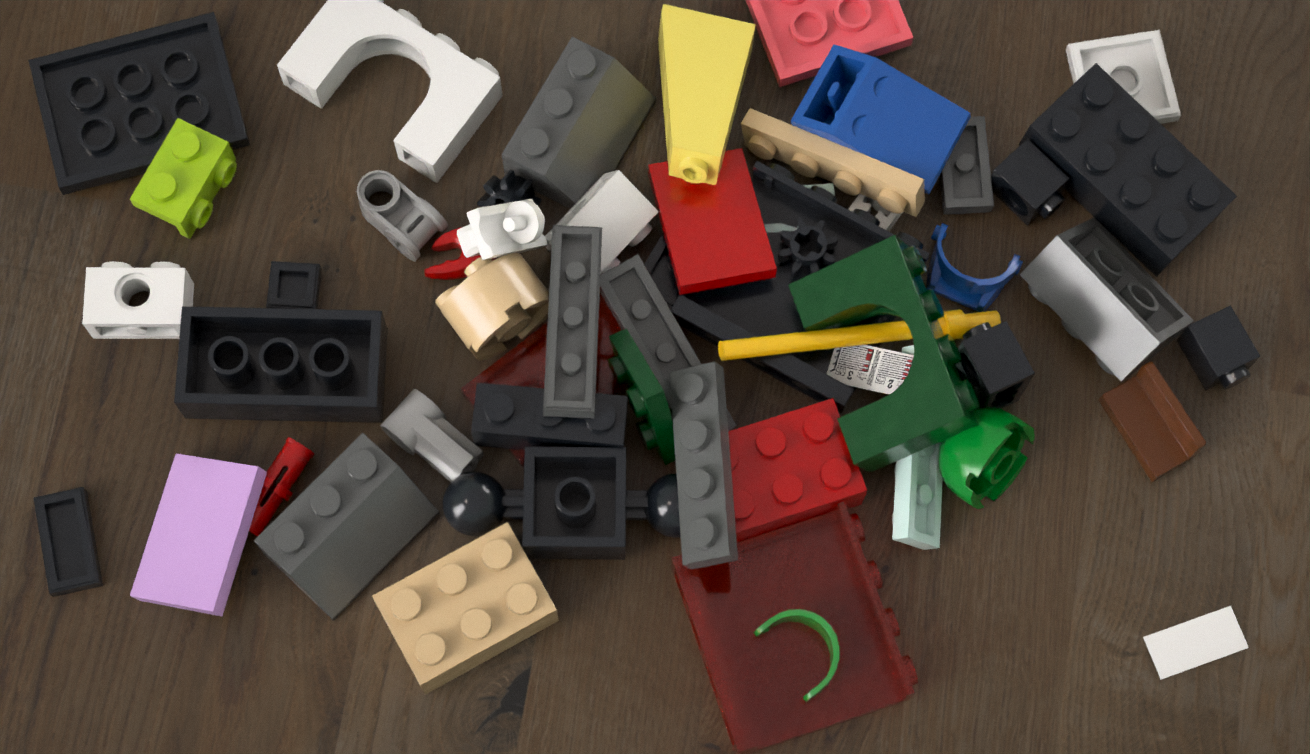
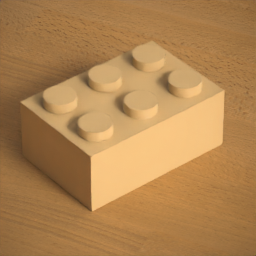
(466, 608)

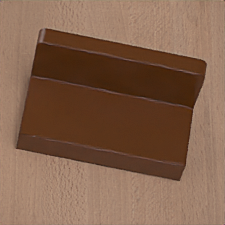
(1152, 422)

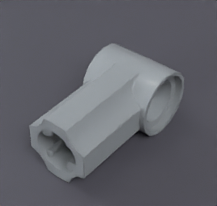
(422, 429)

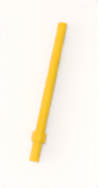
(953, 323)

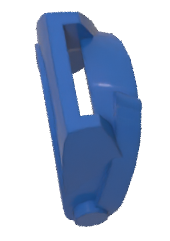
(960, 288)

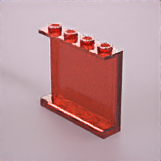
(764, 678)

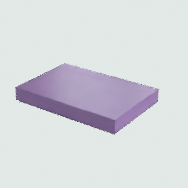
(198, 534)

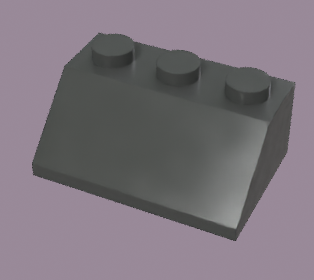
(578, 124)
(1105, 298)
(347, 526)

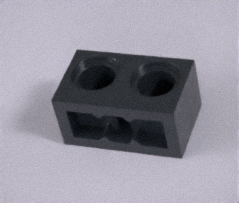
(994, 365)

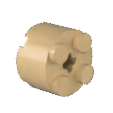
(495, 304)

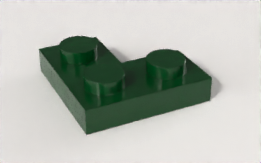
(644, 395)

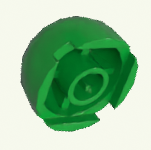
(986, 456)

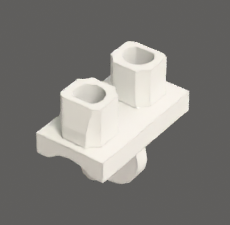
(503, 230)

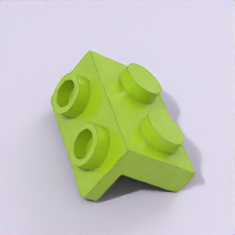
(185, 177)

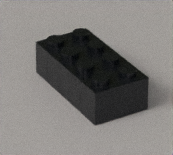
(1128, 169)
(281, 364)

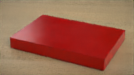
(711, 229)

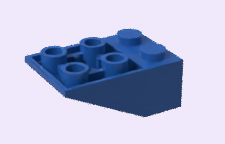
(881, 114)

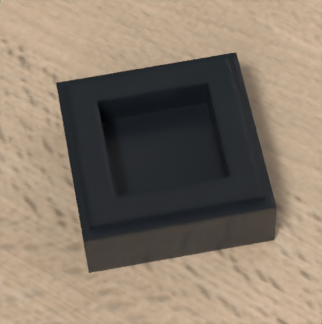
(294, 285)

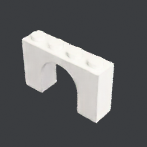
(354, 30)

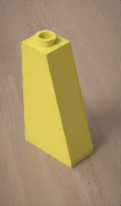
(701, 84)

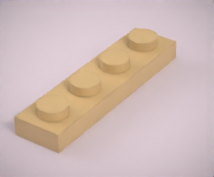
(844, 167)

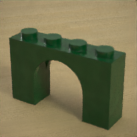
(932, 398)

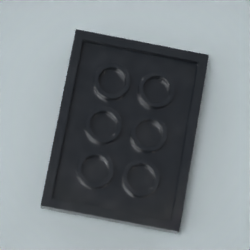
(119, 98)

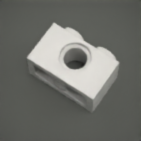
(111, 288)

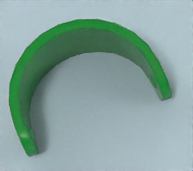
(822, 627)

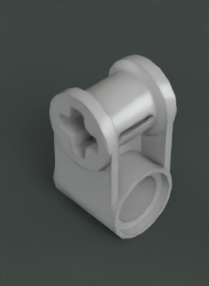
(404, 220)

